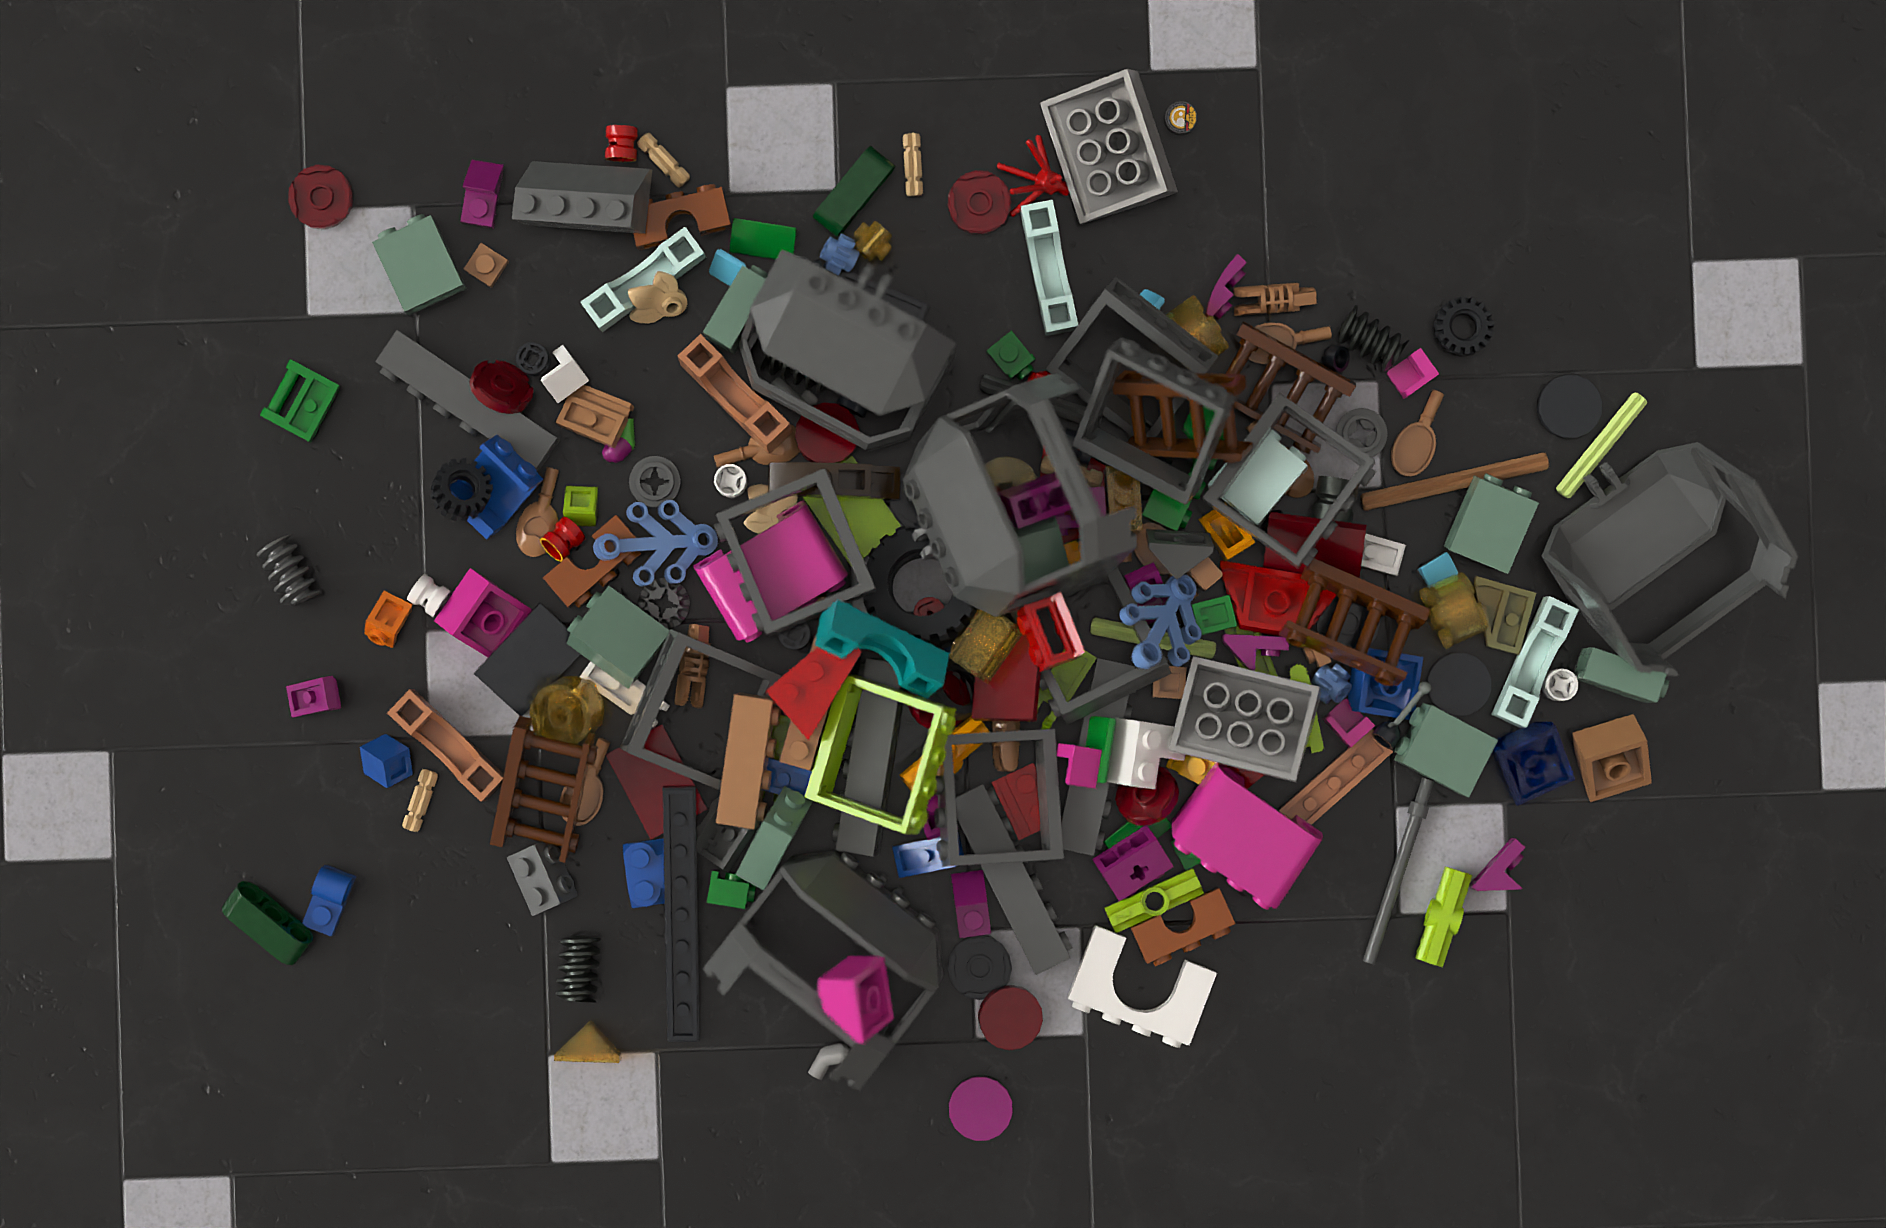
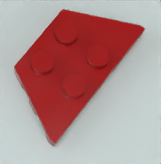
(1268, 597)

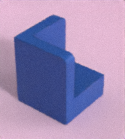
(386, 760)

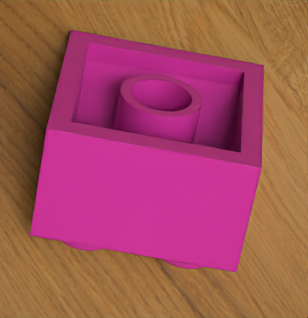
(481, 613)
(857, 996)

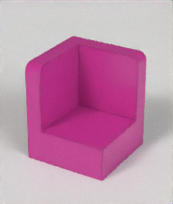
(1412, 373)
(1348, 724)
(1082, 764)

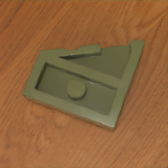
(1506, 613)

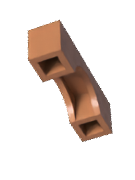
(734, 395)
(448, 744)

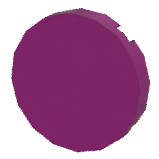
(980, 1108)

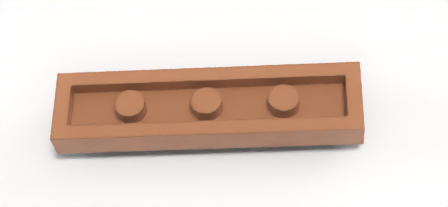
(1336, 780)

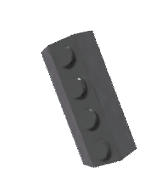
(583, 197)

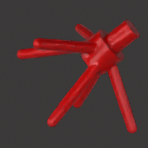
(1045, 180)

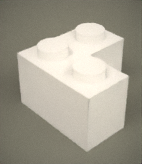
(1138, 751)

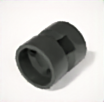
(1328, 490)

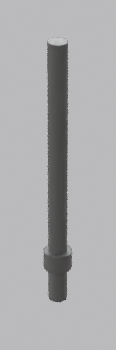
(1417, 811)

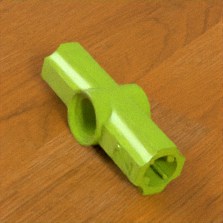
(1173, 891)
(1443, 916)

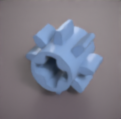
(839, 254)
(1332, 683)

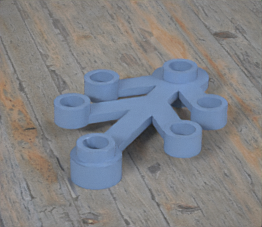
(662, 542)
(1179, 594)

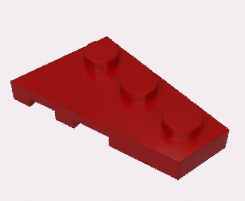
(811, 687)

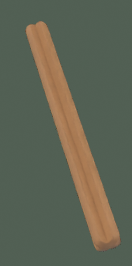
(1452, 481)

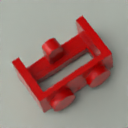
(1039, 648)

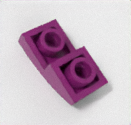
(1220, 296)

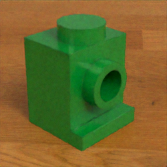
(730, 891)

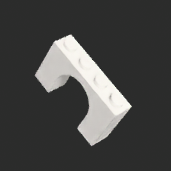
(1173, 1019)

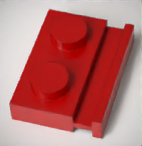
(1020, 800)

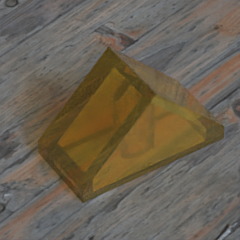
(589, 1046)

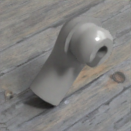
(807, 396)
(828, 1056)

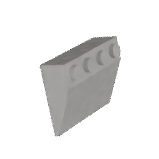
(1108, 146)
(1245, 719)

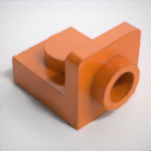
(387, 619)

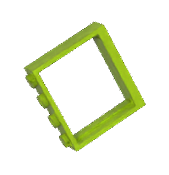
(834, 744)

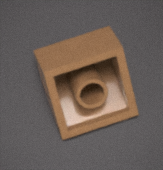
(1612, 757)

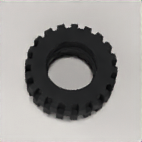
(883, 565)

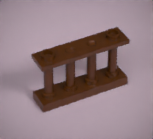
(1307, 371)
(1135, 385)
(1378, 603)
(512, 797)

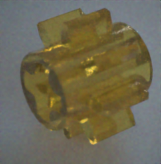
(872, 241)

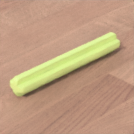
(1601, 445)
(1123, 632)

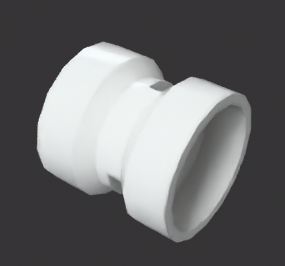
(726, 480)
(429, 595)
(1564, 685)

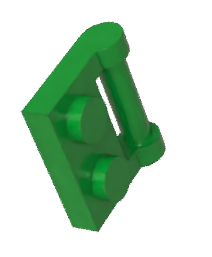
(308, 407)

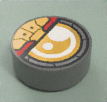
(1180, 118)

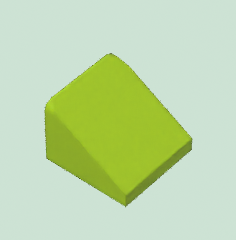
(581, 505)

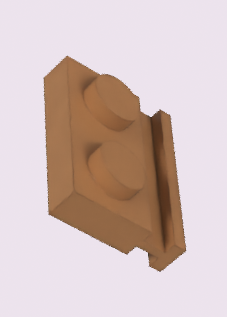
(595, 415)

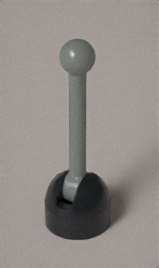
(1388, 732)

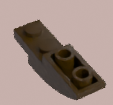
(847, 479)

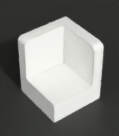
(565, 377)

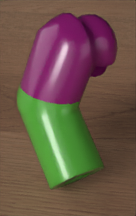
(624, 446)

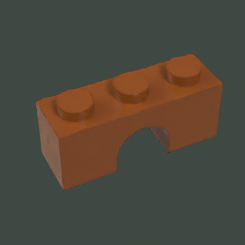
(705, 206)
(575, 584)
(1210, 917)

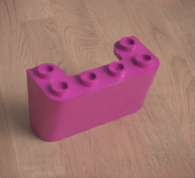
(789, 565)
(1244, 837)

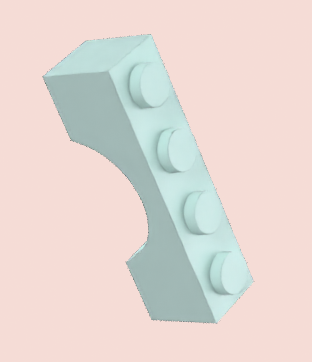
(673, 257)
(1048, 267)
(1530, 667)

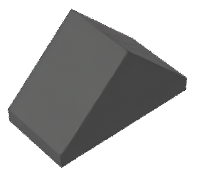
(1179, 549)

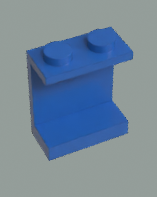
(511, 481)

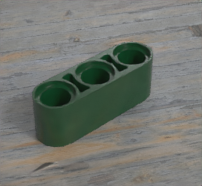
(854, 191)
(267, 923)

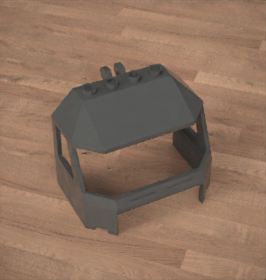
(846, 344)
(969, 523)
(1648, 526)
(867, 914)

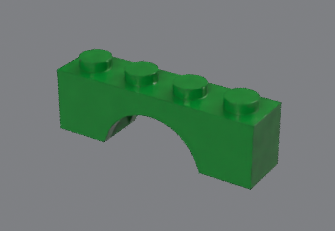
(1166, 510)

